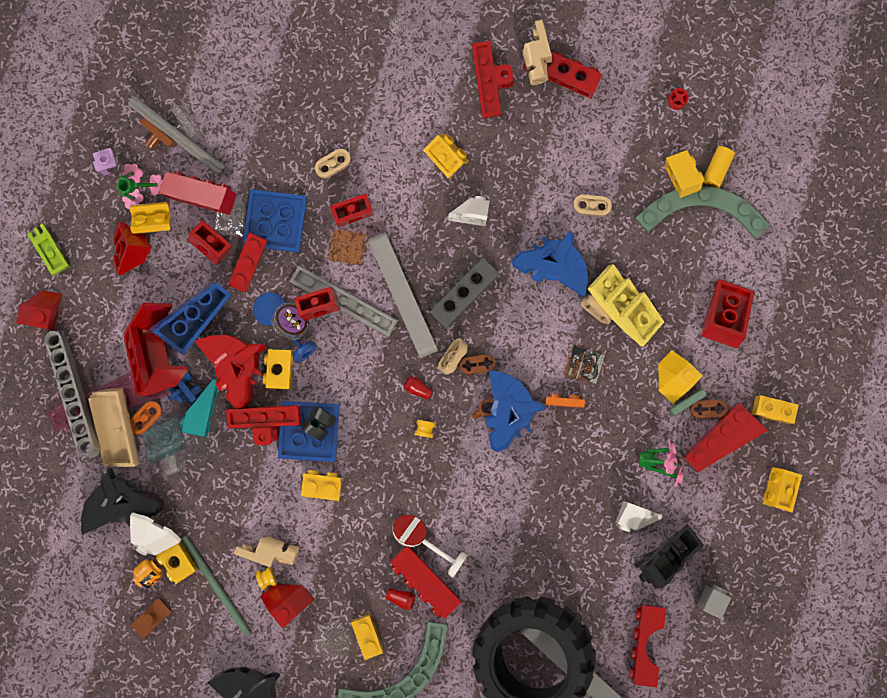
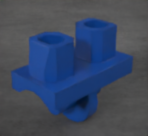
(189, 395)

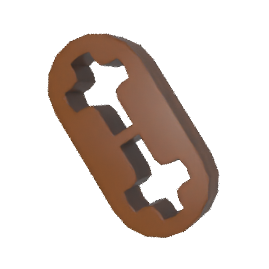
(478, 369)
(709, 414)

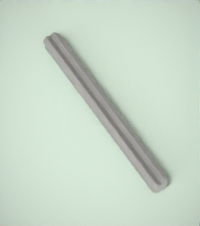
(176, 135)

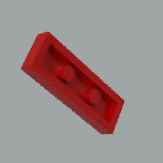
(248, 262)

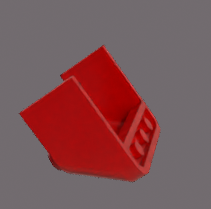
(148, 352)

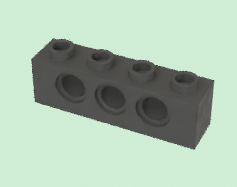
(488, 275)

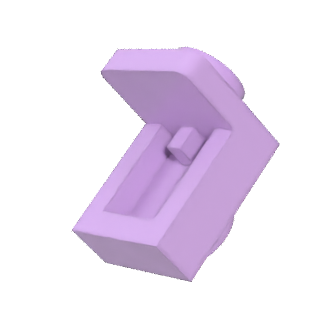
(104, 161)

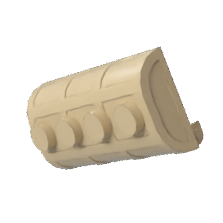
(113, 428)

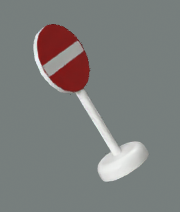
(412, 532)

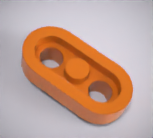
(146, 417)

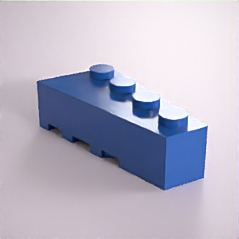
(188, 320)

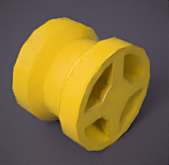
(424, 428)
(266, 578)

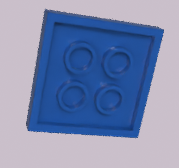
(277, 219)
(300, 445)

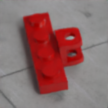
(490, 79)
(264, 420)

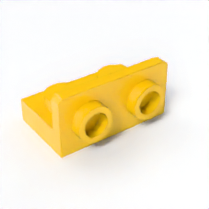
(446, 154)
(150, 217)
(321, 486)
(782, 489)

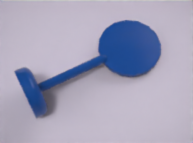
(263, 312)

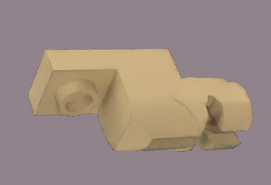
(537, 55)
(268, 551)

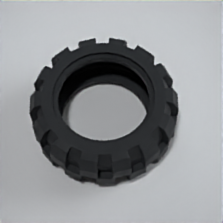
(543, 616)

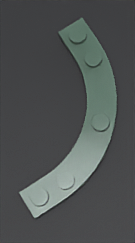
(707, 197)
(418, 676)

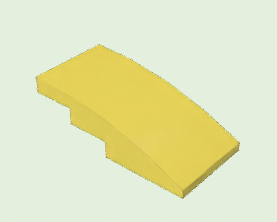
(625, 305)

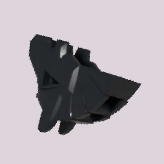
(106, 505)
(657, 566)
(244, 683)

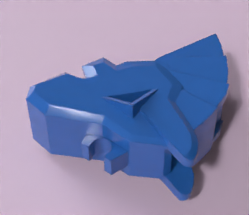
(567, 266)
(510, 398)

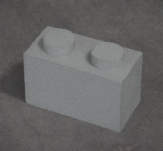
(714, 601)

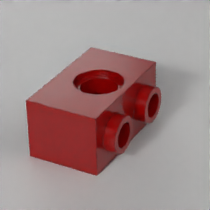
(351, 210)
(209, 242)
(317, 303)

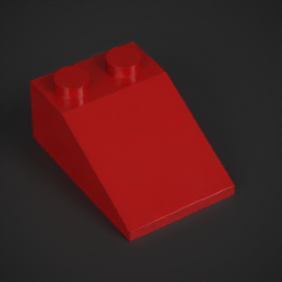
(728, 314)

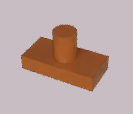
(156, 135)
(151, 618)

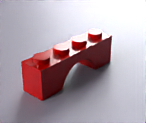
(649, 619)

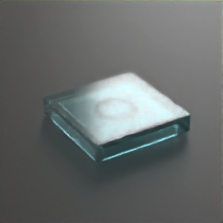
(163, 440)

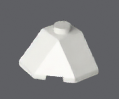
(471, 212)
(635, 517)
(149, 536)

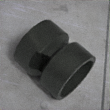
(320, 416)

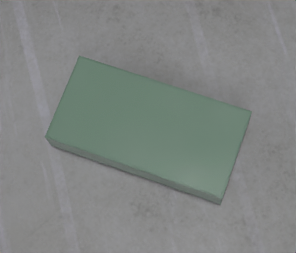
(687, 402)

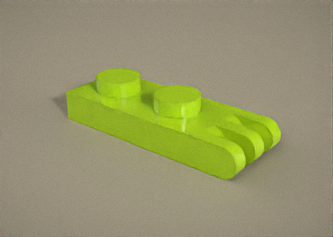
(48, 250)

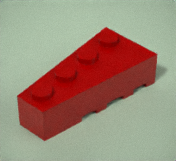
(724, 437)

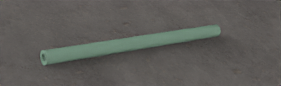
(215, 585)

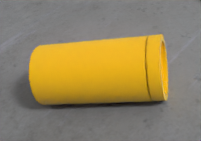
(718, 166)

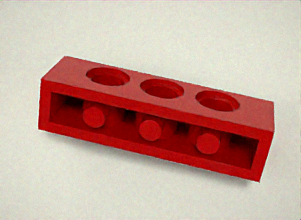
(568, 80)

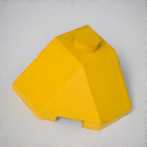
(676, 376)

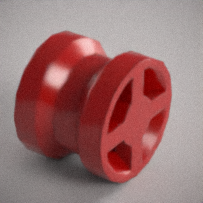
(678, 95)

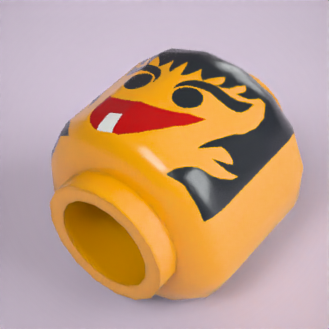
(147, 573)

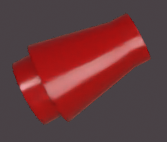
(417, 387)
(401, 598)

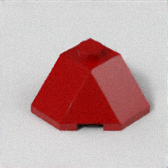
(130, 249)
(40, 310)
(286, 602)

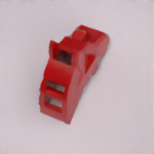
(234, 365)

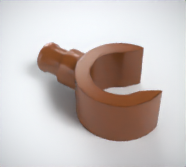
(478, 413)

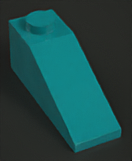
(199, 416)

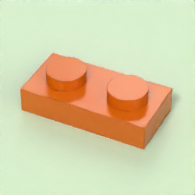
(572, 401)

